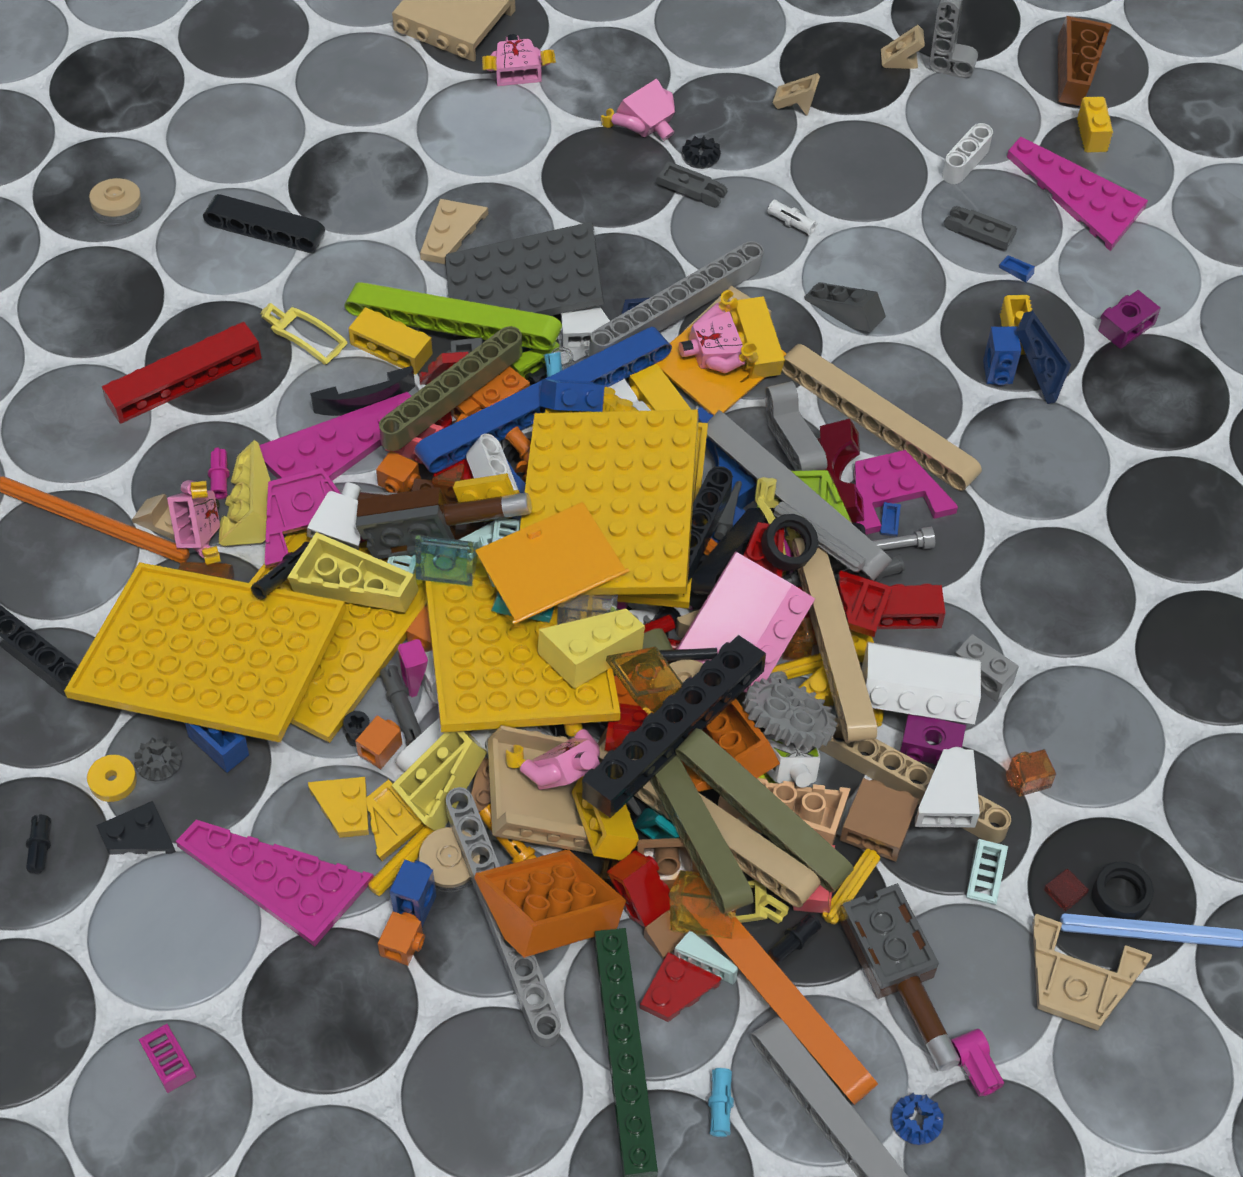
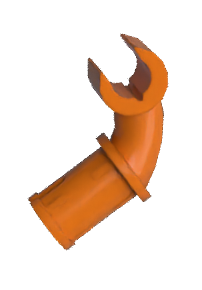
(522, 445)

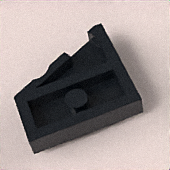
(136, 832)

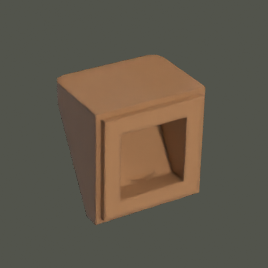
(660, 935)

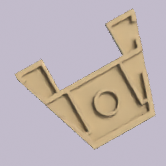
(1075, 987)

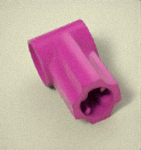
(977, 1063)

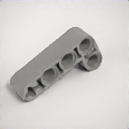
(945, 54)
(791, 428)

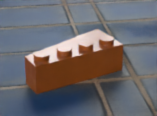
(1078, 56)

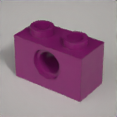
(1128, 318)
(923, 729)

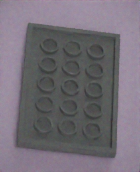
(531, 273)

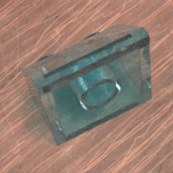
(445, 560)

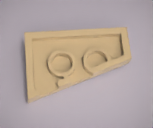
(449, 227)

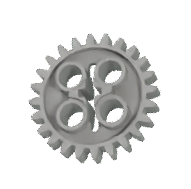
(790, 713)

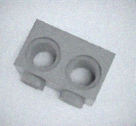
(996, 669)

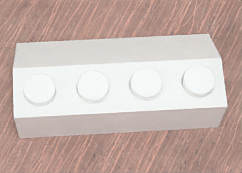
(922, 682)

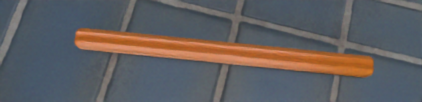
(93, 520)

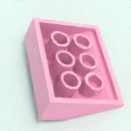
(752, 605)

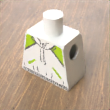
(795, 764)

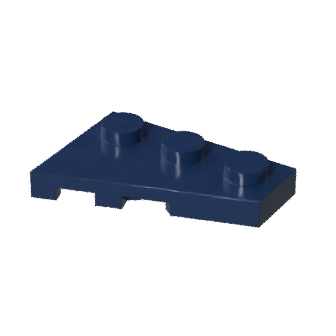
(1043, 355)

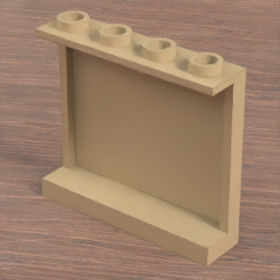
(450, 24)
(519, 806)

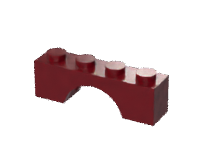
(841, 446)

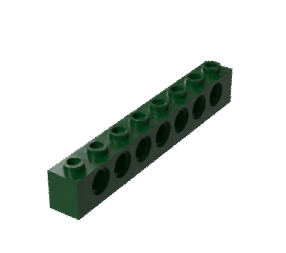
(625, 1054)

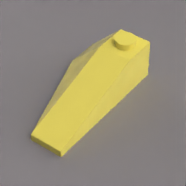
(247, 501)

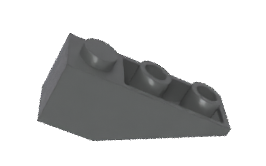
(851, 306)

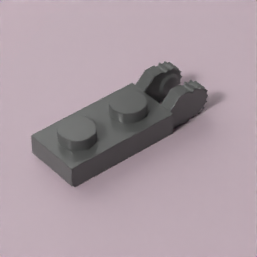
(692, 184)
(980, 227)

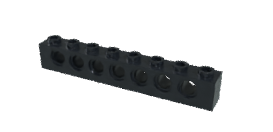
(657, 738)

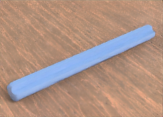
(1152, 930)

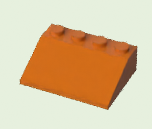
(739, 739)
(549, 902)

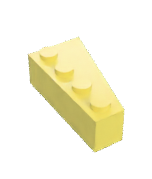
(352, 576)

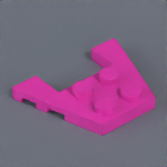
(894, 480)
(291, 507)

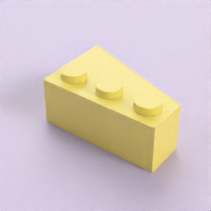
(581, 646)
(444, 766)

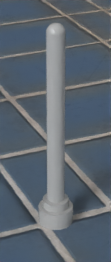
(923, 538)

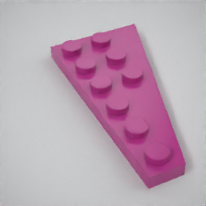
(1083, 194)
(330, 444)
(282, 881)

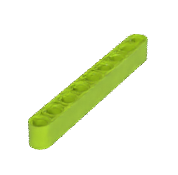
(453, 315)

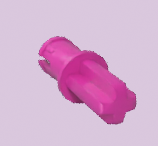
(219, 473)

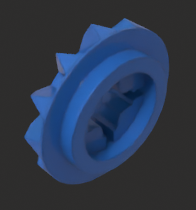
(908, 1128)

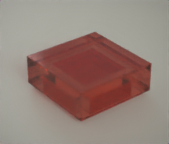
(1066, 889)

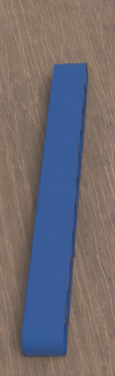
(604, 368)

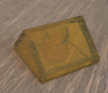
(645, 676)
(696, 910)

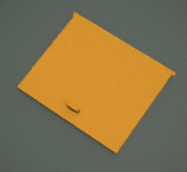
(706, 386)
(550, 562)

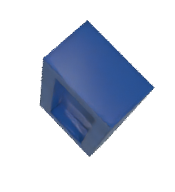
(1017, 268)
(890, 519)

